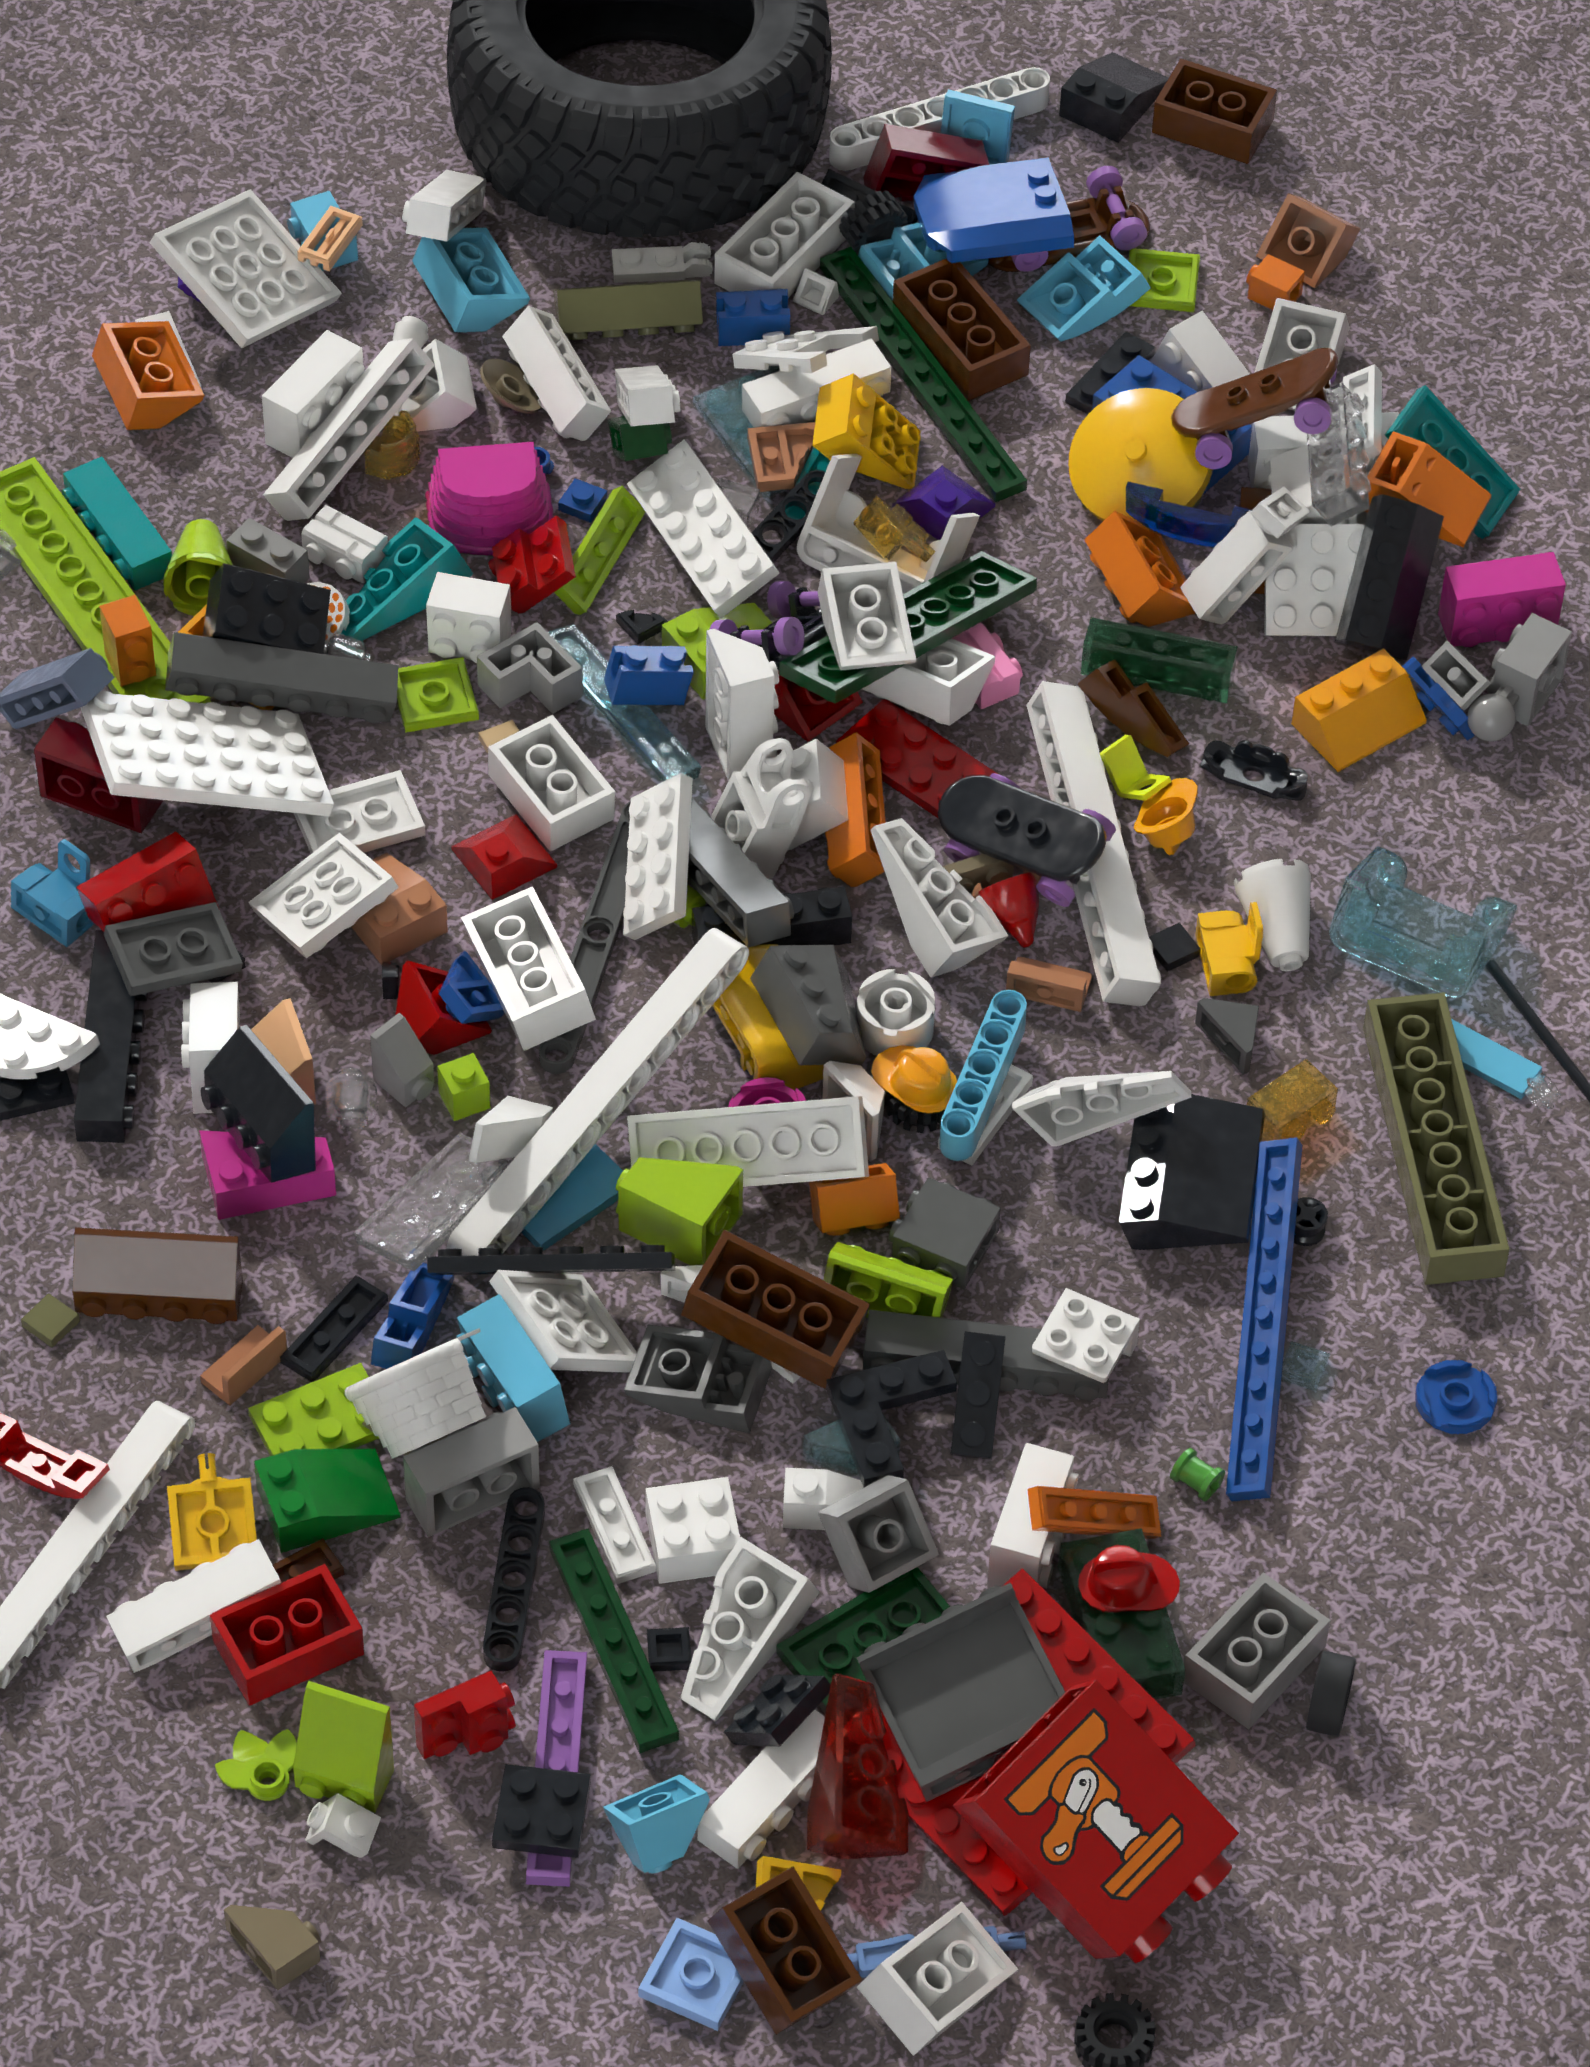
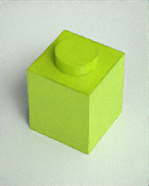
(463, 1087)

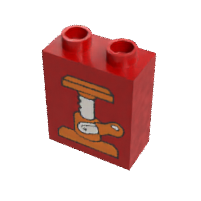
(1100, 1824)

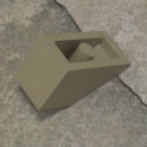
(274, 1941)

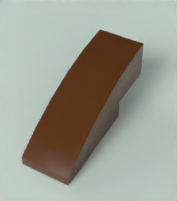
(1133, 709)

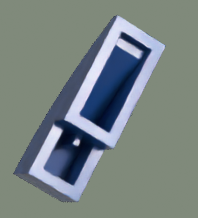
(410, 1317)

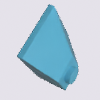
(658, 1822)

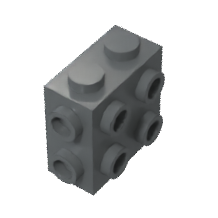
(945, 1231)

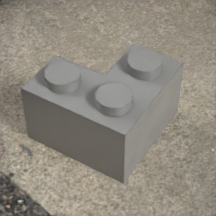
(530, 663)

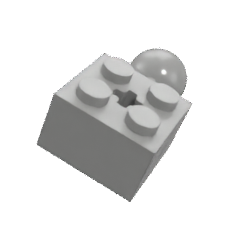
(1522, 679)

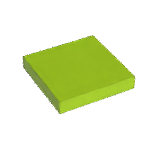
(1170, 276)
(435, 695)

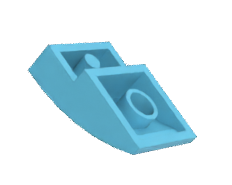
(904, 255)
(1084, 291)

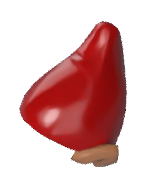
(1014, 904)

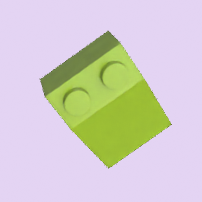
(691, 629)
(343, 1747)

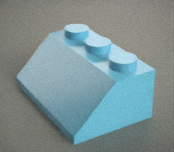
(470, 279)

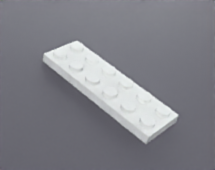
(702, 529)
(765, 1140)

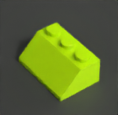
(887, 1282)

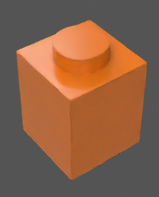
(1274, 280)

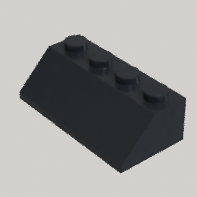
(1389, 576)
(261, 1107)

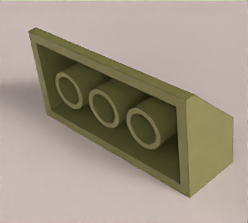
(629, 307)

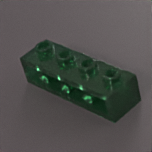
(1161, 659)

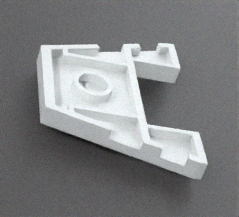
(802, 350)

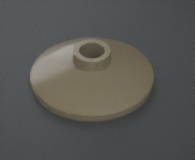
(508, 386)

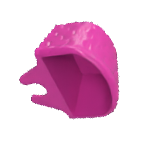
(487, 495)

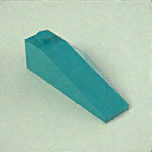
(402, 579)

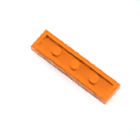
(1092, 1511)

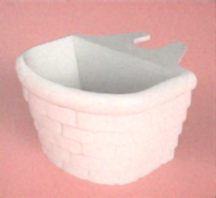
(419, 1398)

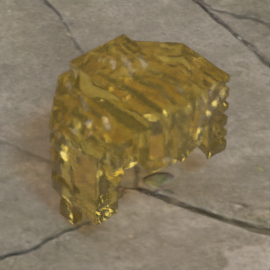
(396, 450)

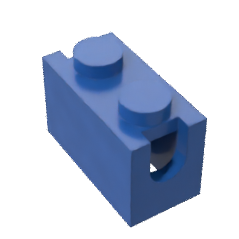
(750, 314)
(648, 675)

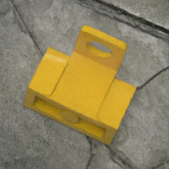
(1229, 949)

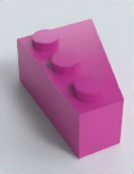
(244, 1190)

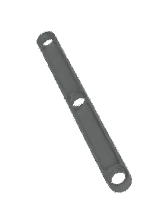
(591, 956)

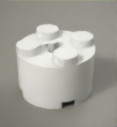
(895, 1011)

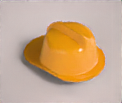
(1169, 815)
(915, 1077)

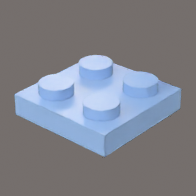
(692, 1976)

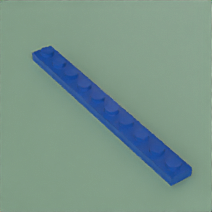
(1264, 1320)

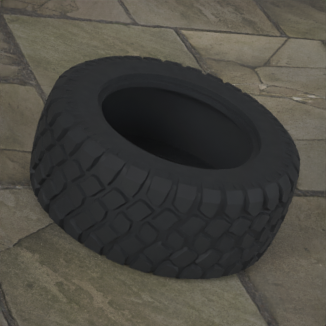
(633, 153)

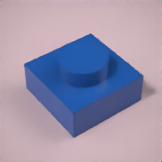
(582, 500)

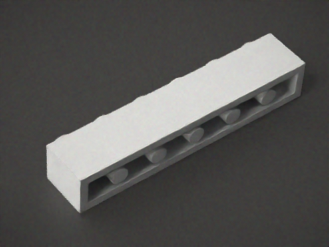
(348, 429)

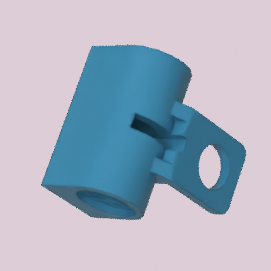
(52, 897)

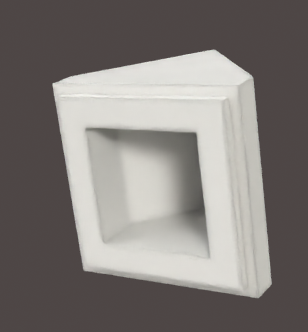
(816, 292)

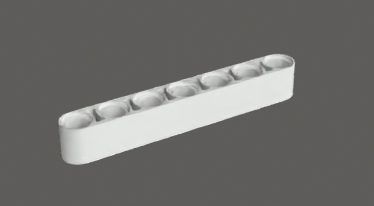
(854, 142)

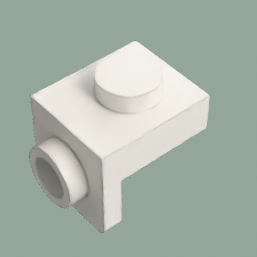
(343, 1825)

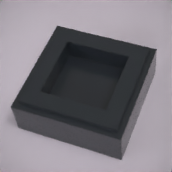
(1174, 947)
(669, 1649)

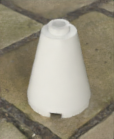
(1283, 906)

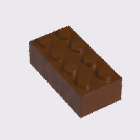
(962, 328)
(775, 1309)

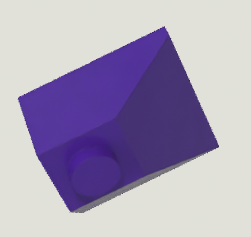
(940, 497)

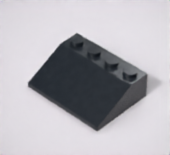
(1192, 1174)

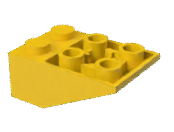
(860, 422)

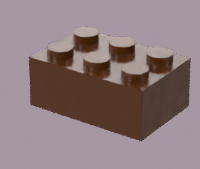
(1214, 111)
(784, 1950)

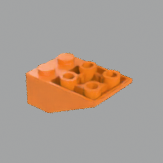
(1425, 477)

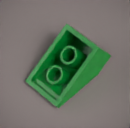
(323, 1494)

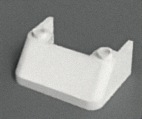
(834, 541)

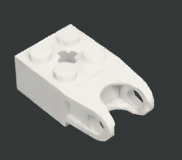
(762, 806)

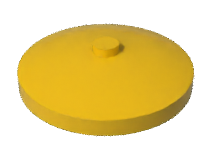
(1134, 442)

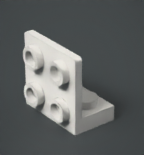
(1086, 1336)

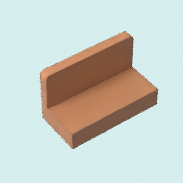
(1049, 983)
(245, 1363)

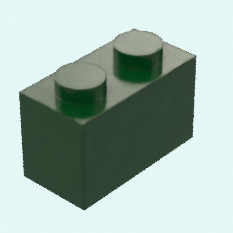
(638, 441)

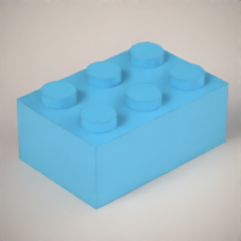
(512, 1368)

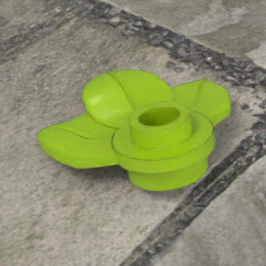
(257, 1760)

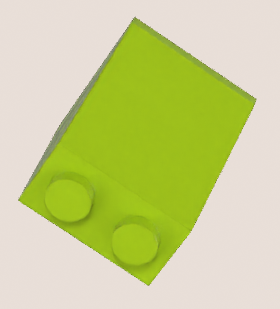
(679, 1205)

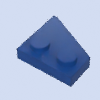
(1434, 696)
(469, 993)

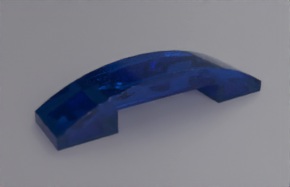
(1176, 520)

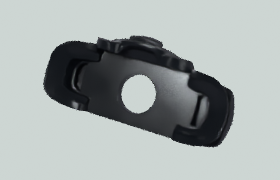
(1231, 762)

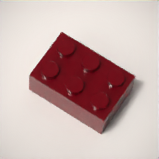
(73, 777)

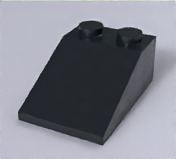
(1110, 95)

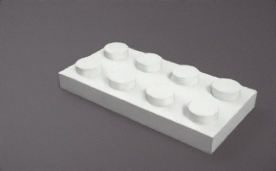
(658, 856)

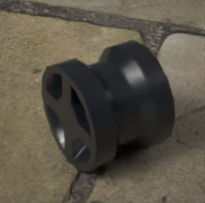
(1310, 1212)

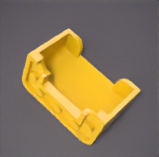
(756, 1033)

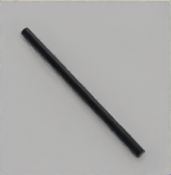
(1539, 1027)

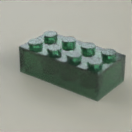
(1135, 1639)

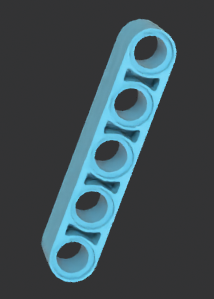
(983, 1075)

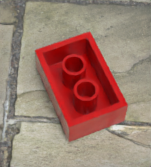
(287, 1634)

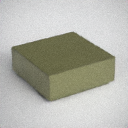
(50, 1320)

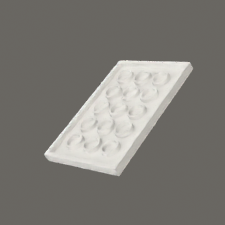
(206, 754)

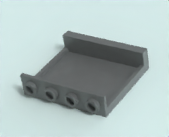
(962, 1688)

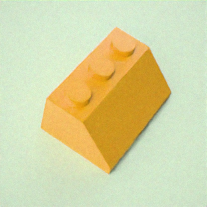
(1358, 710)

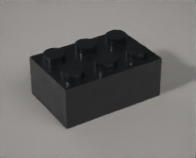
(266, 610)

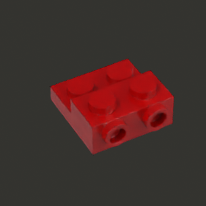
(534, 563)
(466, 1713)

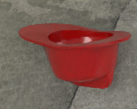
(1128, 1581)

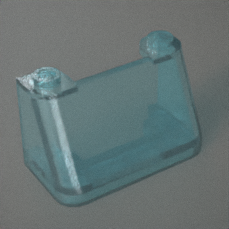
(1413, 933)

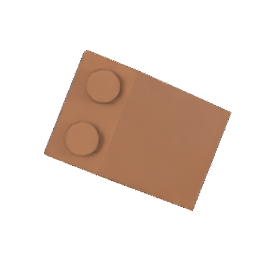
(407, 916)

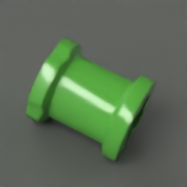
(1197, 1474)

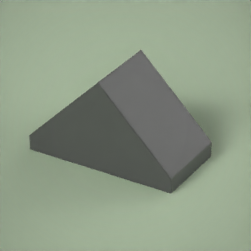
(1230, 1028)

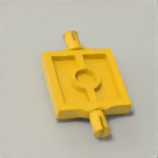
(209, 1516)

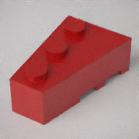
(147, 884)

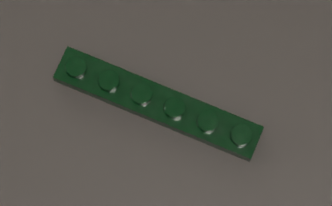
(614, 1641)

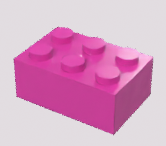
(1494, 596)

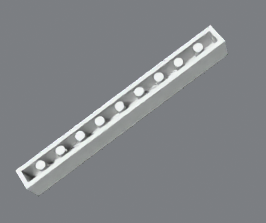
(1107, 890)

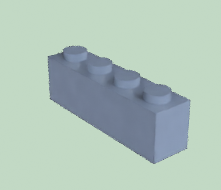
(54, 688)

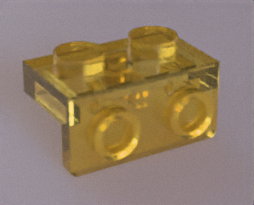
(891, 529)

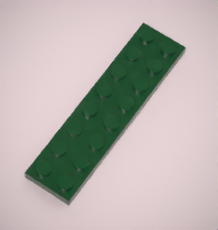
(935, 615)

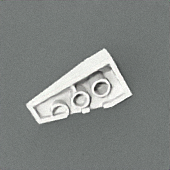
(1089, 1104)

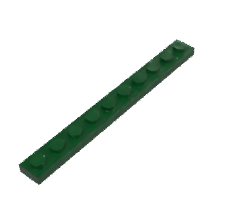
(924, 375)

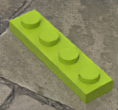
(601, 549)

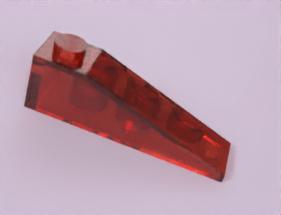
(853, 1790)

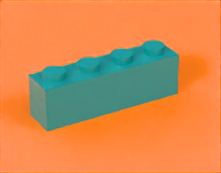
(117, 523)

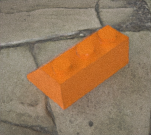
(146, 373)
(1139, 570)

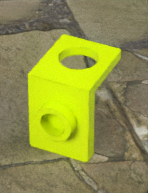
(1128, 771)

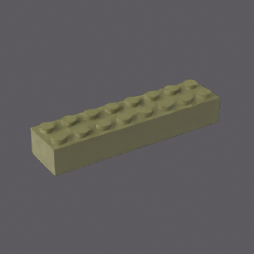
(1435, 1139)

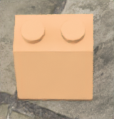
(286, 1042)

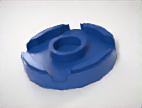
(1446, 1404)

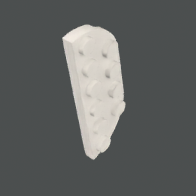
(38, 1041)

